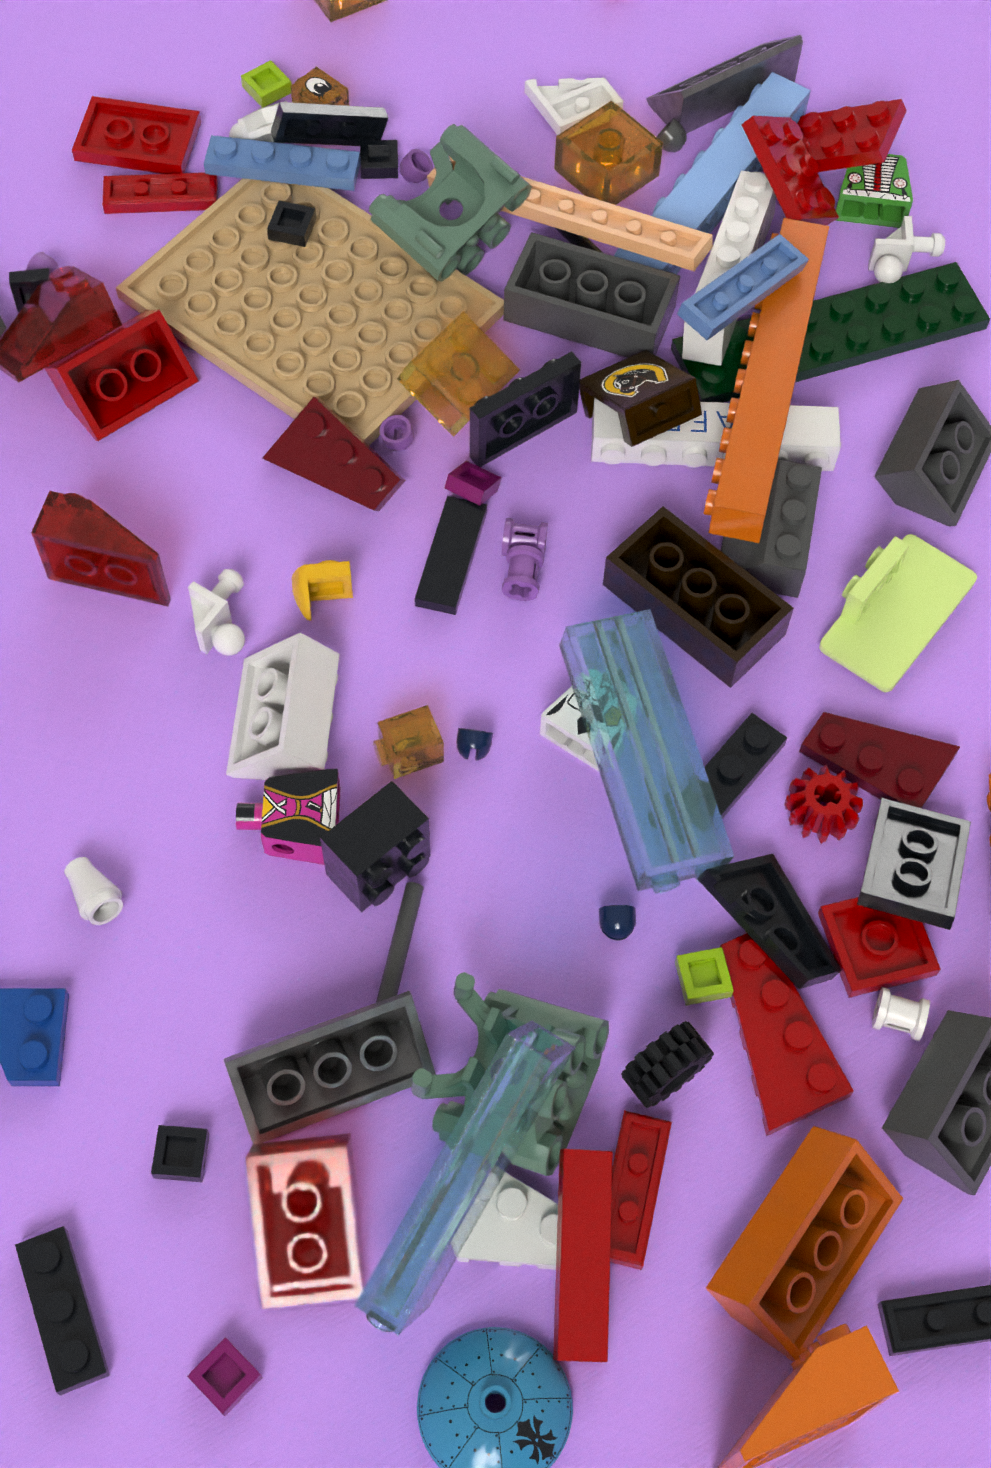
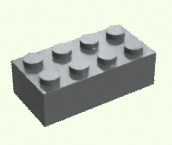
(590, 297)

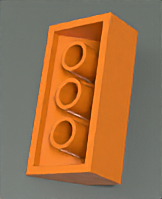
(806, 1242)

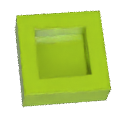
(266, 84)
(704, 976)

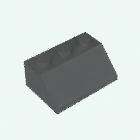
(937, 453)
(786, 535)
(946, 1104)

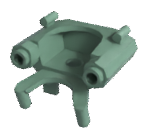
(478, 183)
(495, 1018)

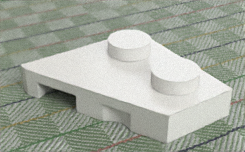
(570, 100)
(515, 1228)

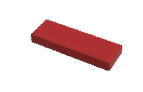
(159, 192)
(635, 1185)

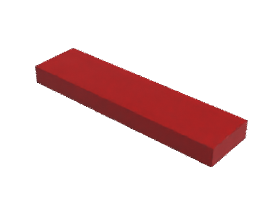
(583, 1256)

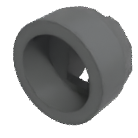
(672, 136)

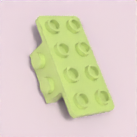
(895, 609)

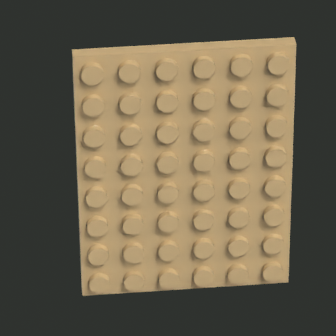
(309, 318)

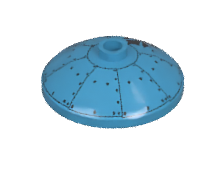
(486, 1362)

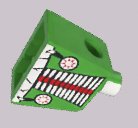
(876, 193)

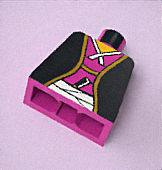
(294, 814)

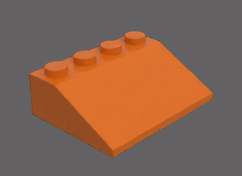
(827, 1390)

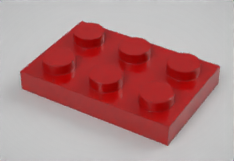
(852, 134)
(136, 135)
(790, 169)

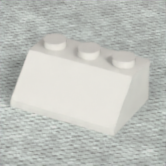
(284, 710)

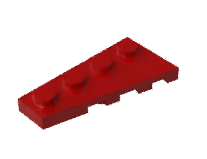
(785, 1049)

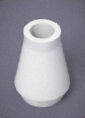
(94, 893)

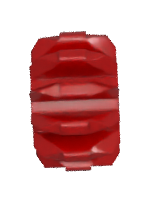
(840, 800)

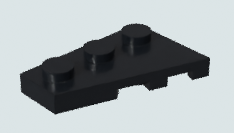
(774, 917)

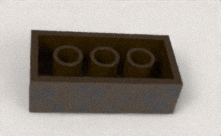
(697, 596)

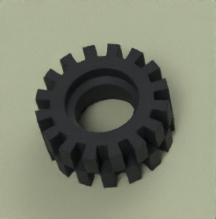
(667, 1064)

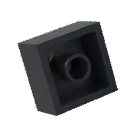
(377, 847)

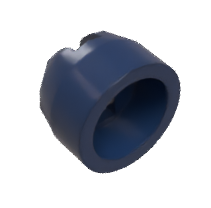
(473, 739)
(617, 921)

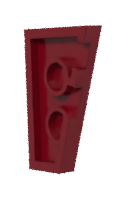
(335, 457)
(879, 758)

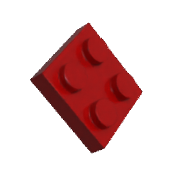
(876, 947)

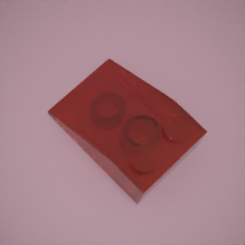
(56, 322)
(95, 551)
(305, 1220)

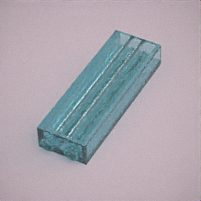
(645, 750)
(464, 1177)

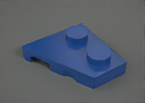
(32, 1035)

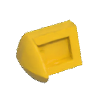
(321, 582)

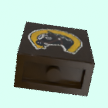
(645, 393)

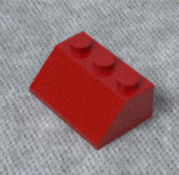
(122, 374)

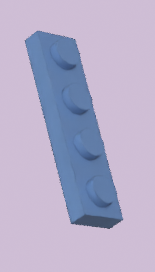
(282, 163)
(742, 287)

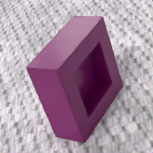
(472, 483)
(225, 1376)

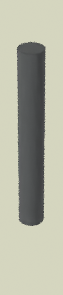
(400, 941)

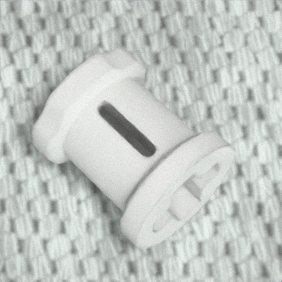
(900, 1014)

